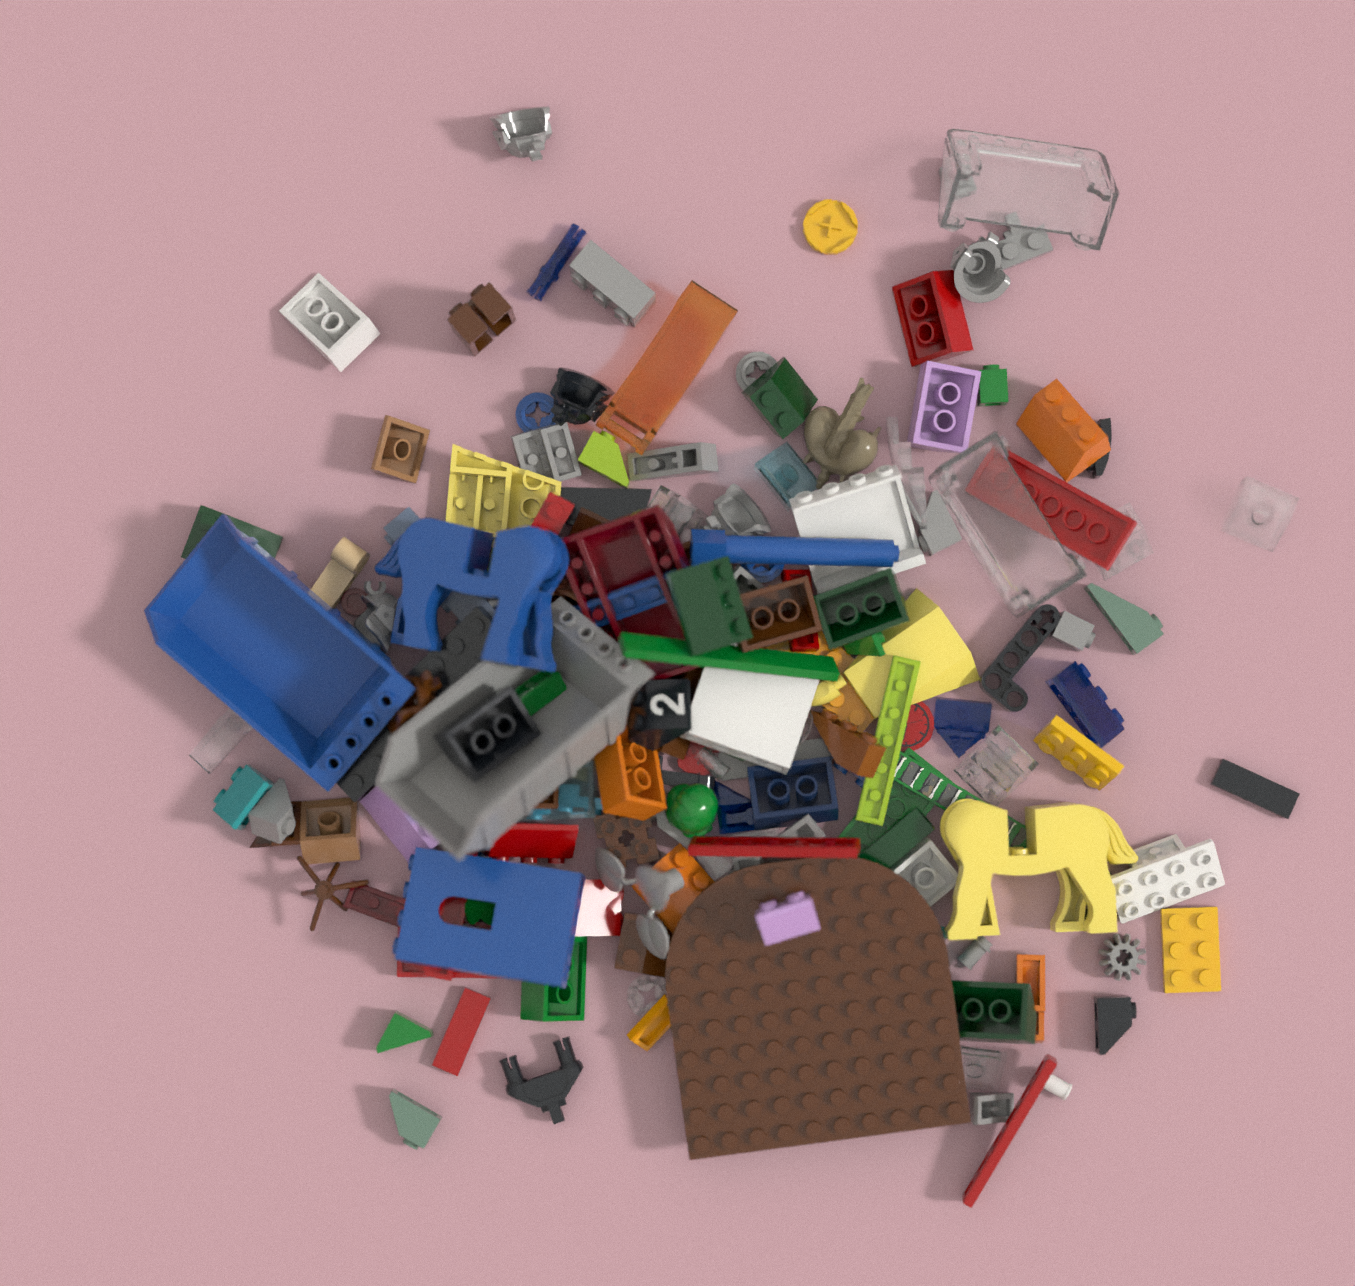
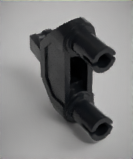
(547, 1089)

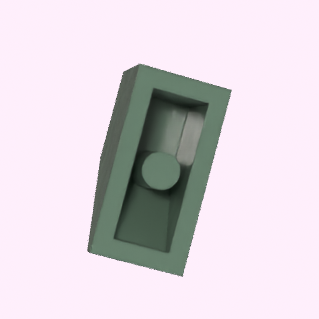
(413, 1120)

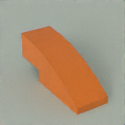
(1031, 970)

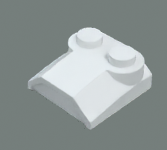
(927, 871)

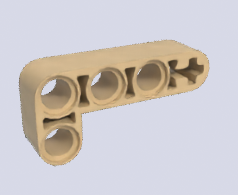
(340, 572)

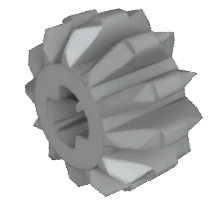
(1114, 951)

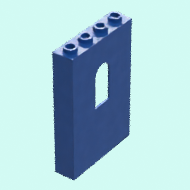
(530, 925)

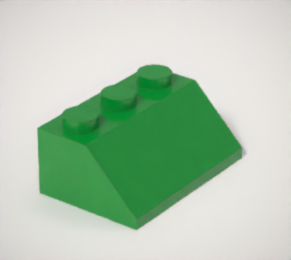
(558, 1004)

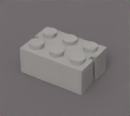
(611, 284)

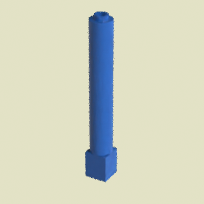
(780, 550)

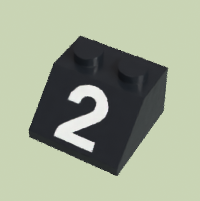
(659, 712)

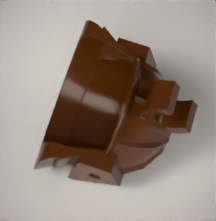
(419, 699)

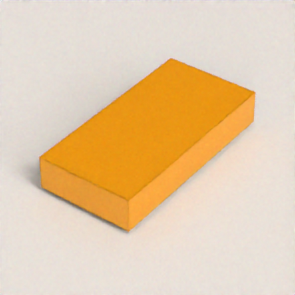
(652, 1025)

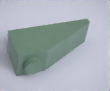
(1129, 621)

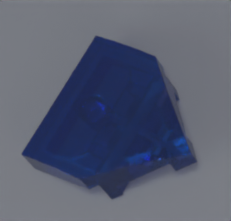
(961, 722)

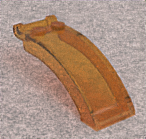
(668, 366)

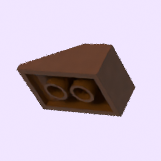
(633, 954)

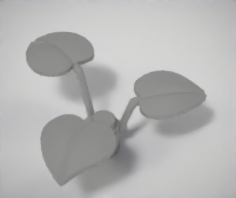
(656, 890)

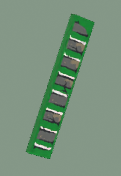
(944, 792)

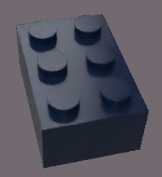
(785, 798)

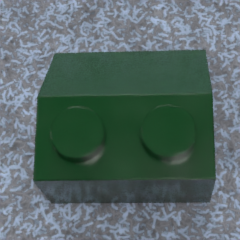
(781, 398)

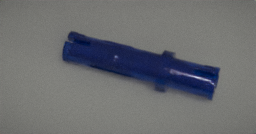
(552, 268)

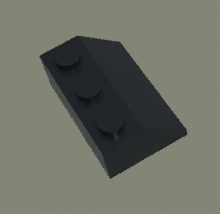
(487, 733)

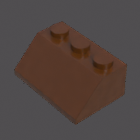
(780, 613)

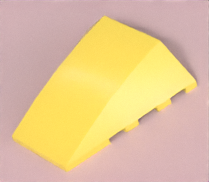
(493, 493)
(925, 638)

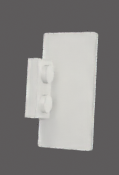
(1166, 876)

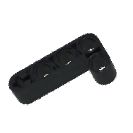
(1022, 653)

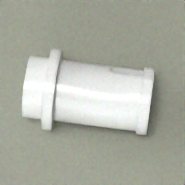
(1058, 1087)

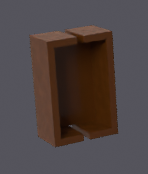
(491, 308)

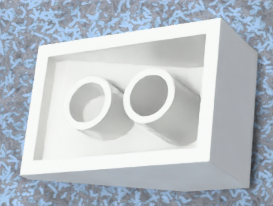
(330, 322)

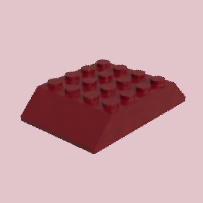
(621, 555)

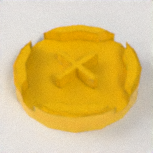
(830, 227)

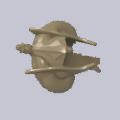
(835, 443)

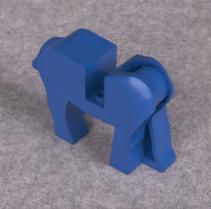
(447, 557)

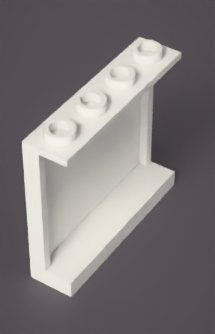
(863, 509)
(751, 715)

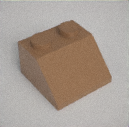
(330, 831)

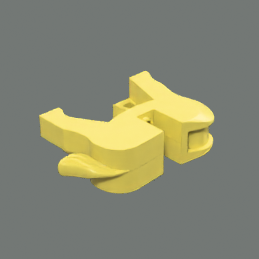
(1059, 838)

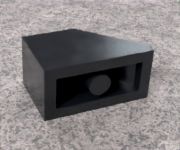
(1112, 1020)

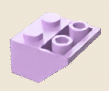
(787, 918)

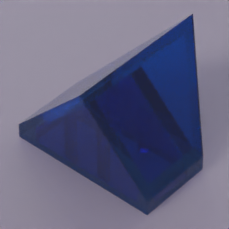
(733, 810)

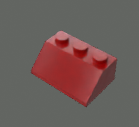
(932, 317)
(535, 841)

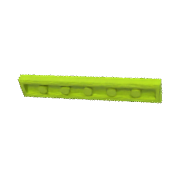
(890, 734)

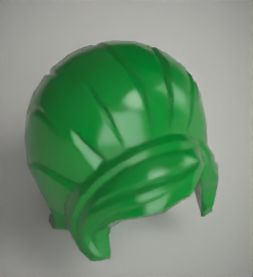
(691, 809)

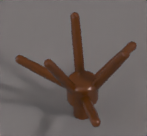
(325, 889)

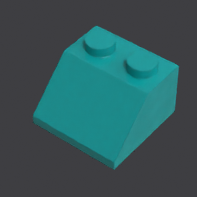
(242, 796)

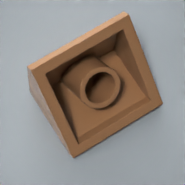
(400, 449)

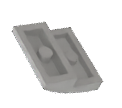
(547, 452)

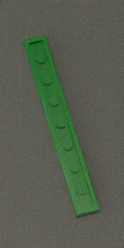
(730, 657)

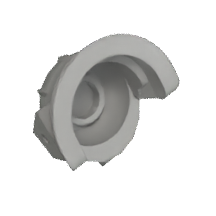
(523, 131)
(979, 271)
(737, 514)
(378, 620)

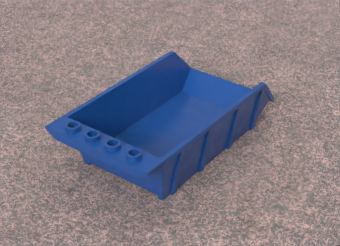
(275, 652)

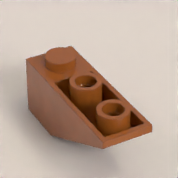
(848, 747)

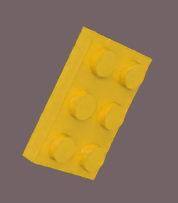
(1078, 753)
(1190, 949)

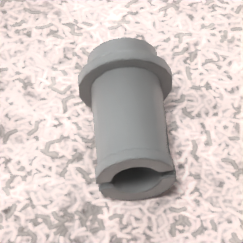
(975, 951)

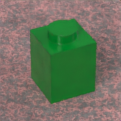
(993, 386)

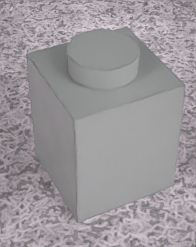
(1073, 632)

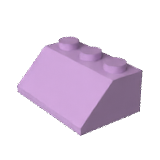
(943, 407)
(397, 824)

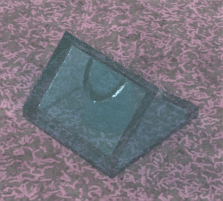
(785, 474)

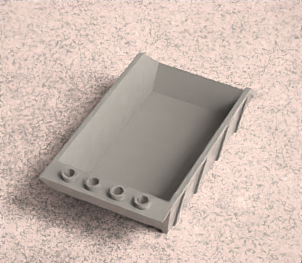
(573, 730)

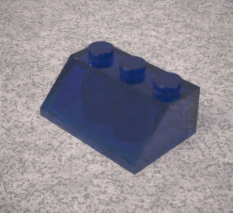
(1086, 704)

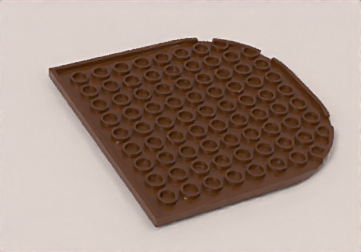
(818, 1030)

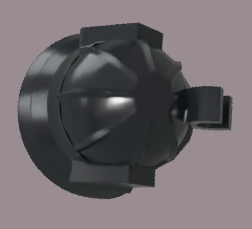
(578, 397)

